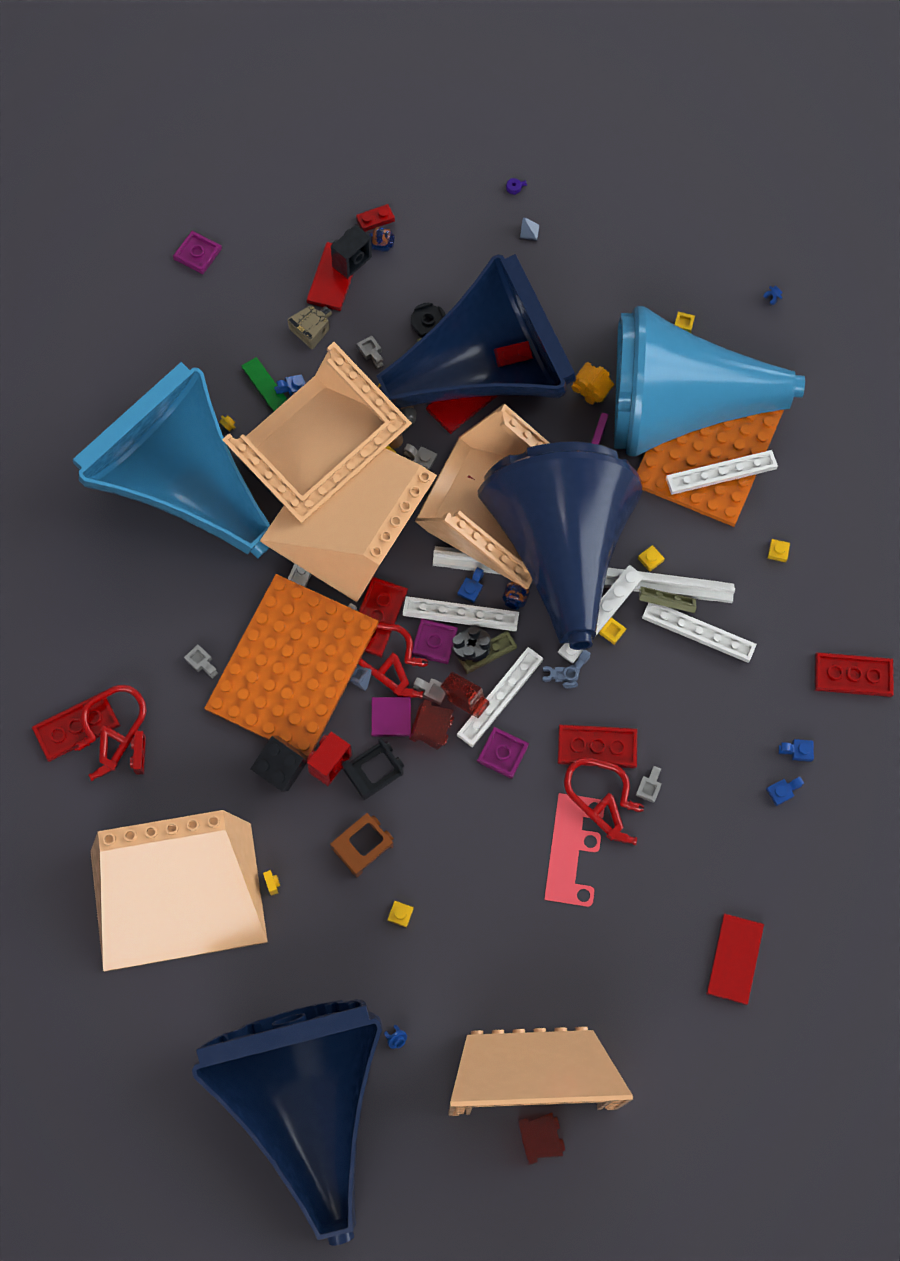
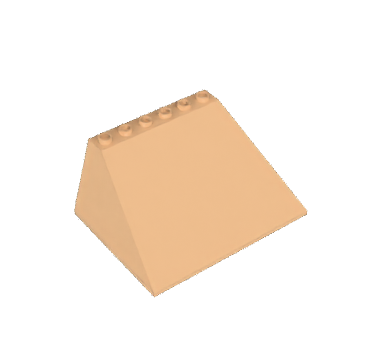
(320, 435)
(453, 504)
(355, 526)
(176, 889)
(536, 1071)

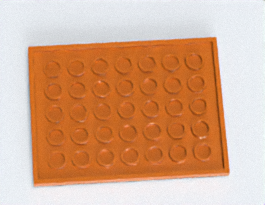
(707, 447)
(292, 665)

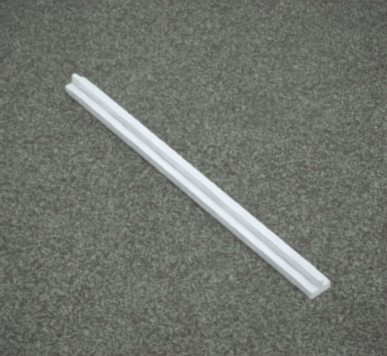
(678, 585)

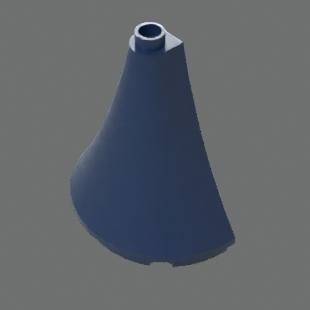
(459, 351)
(564, 517)
(300, 1096)

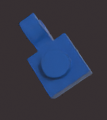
(290, 384)
(471, 587)
(800, 749)
(782, 792)

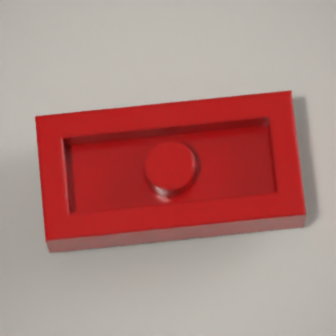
(375, 218)
(513, 354)
(137, 761)

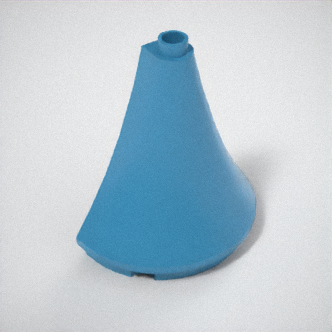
(684, 383)
(174, 459)

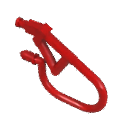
(402, 689)
(109, 765)
(612, 834)

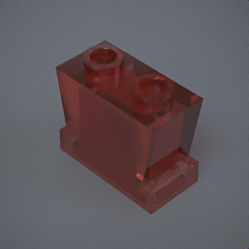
(465, 694)
(431, 724)
(541, 1138)

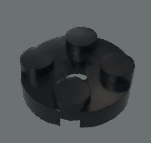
(419, 316)
(468, 636)

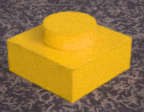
(684, 321)
(778, 550)
(651, 558)
(612, 631)
(272, 882)
(400, 914)

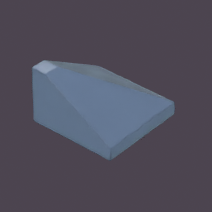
(529, 230)
(361, 677)

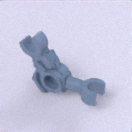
(568, 674)

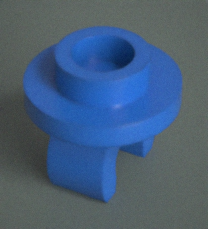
(775, 292)
(397, 1039)

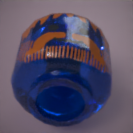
(382, 239)
(515, 596)

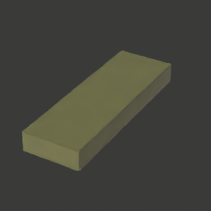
(667, 599)
(500, 646)

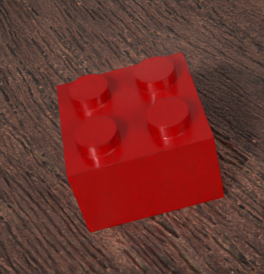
(327, 759)

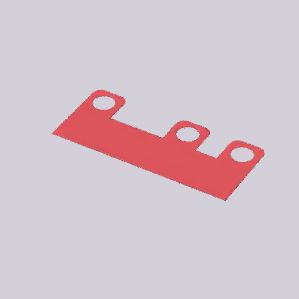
(566, 843)

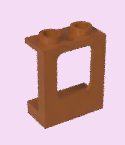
(349, 854)

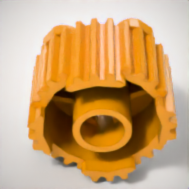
(592, 383)

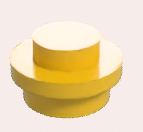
(227, 422)

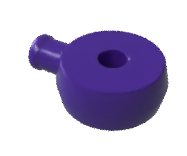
(514, 185)

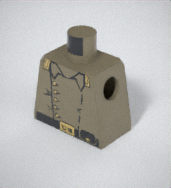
(310, 325)

